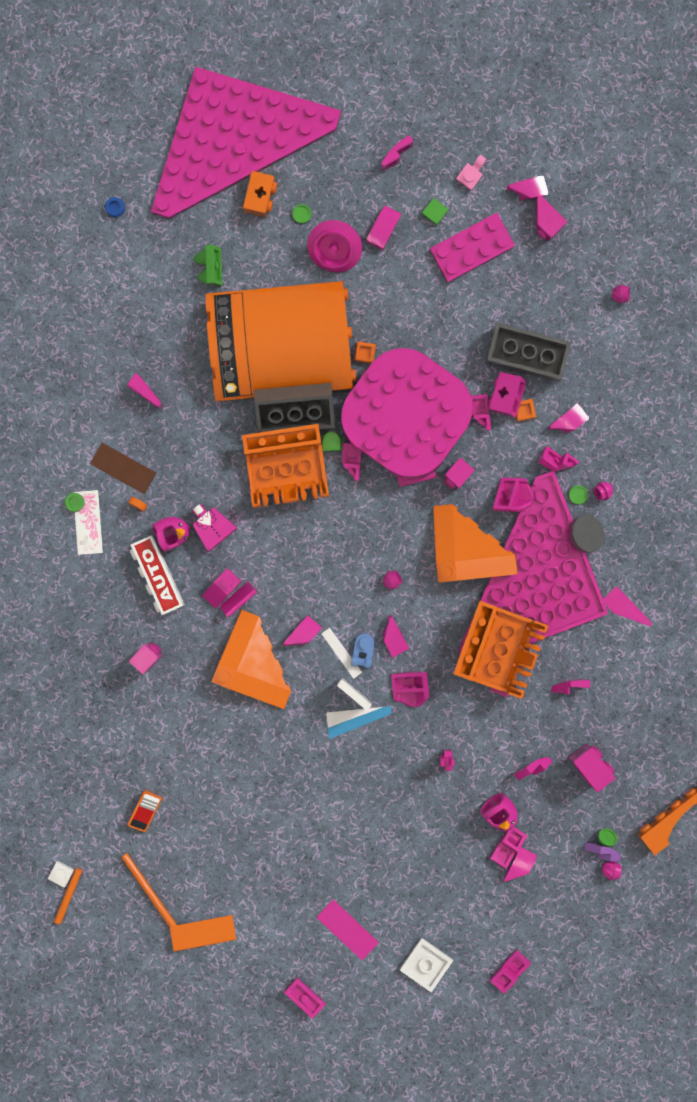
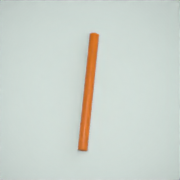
(148, 890)

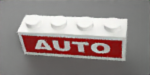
(157, 575)

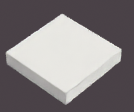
(354, 694)
(426, 964)

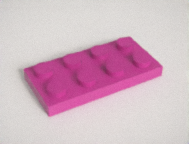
(472, 247)

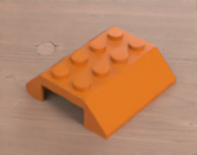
(285, 464)
(499, 649)

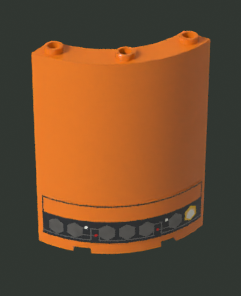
(278, 339)

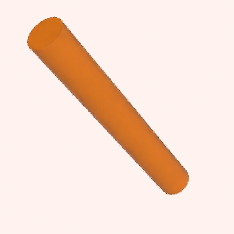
(68, 895)

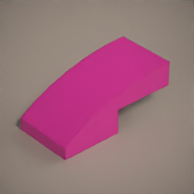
(393, 157)
(383, 227)
(507, 847)
(509, 971)

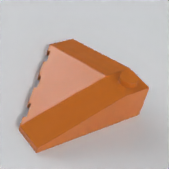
(465, 550)
(250, 664)

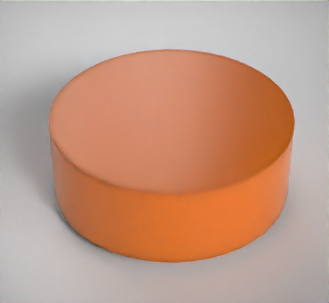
(138, 504)

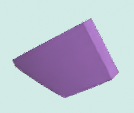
(603, 852)

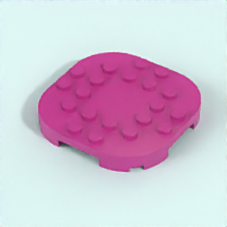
(406, 413)

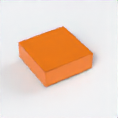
(365, 352)
(526, 410)

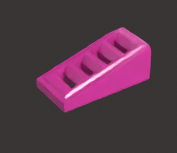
(141, 388)

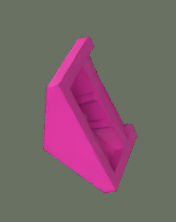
(513, 495)
(410, 688)

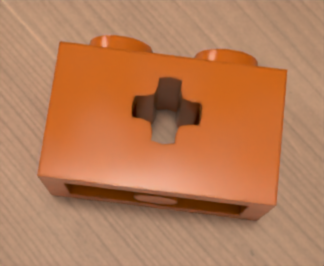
(258, 183)

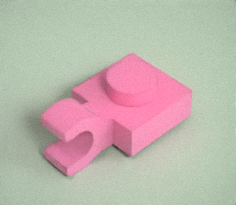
(470, 174)

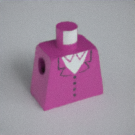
(212, 526)

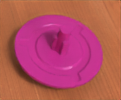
(334, 246)

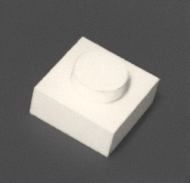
(61, 874)

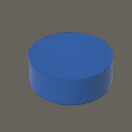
(115, 207)

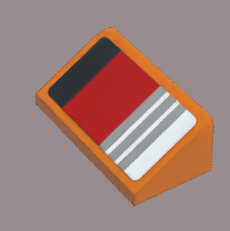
(144, 811)

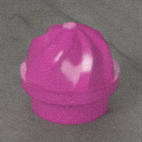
(621, 294)
(603, 491)
(392, 580)
(612, 870)

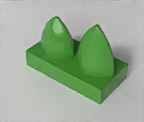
(212, 259)

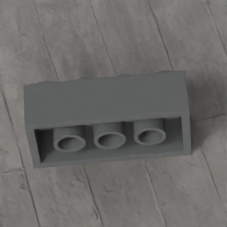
(528, 352)
(294, 407)

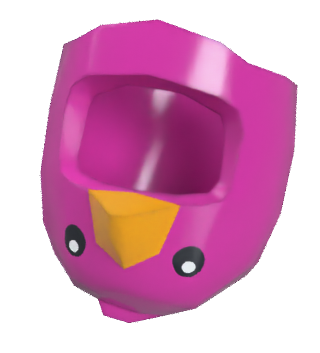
(170, 532)
(500, 812)

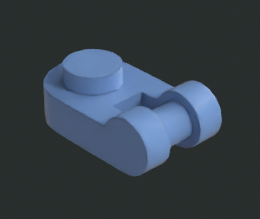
(365, 644)

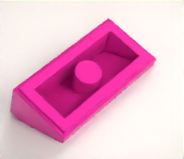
(238, 599)

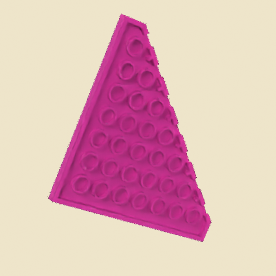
(229, 133)
(552, 576)

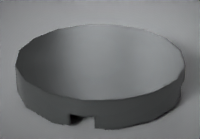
(586, 534)

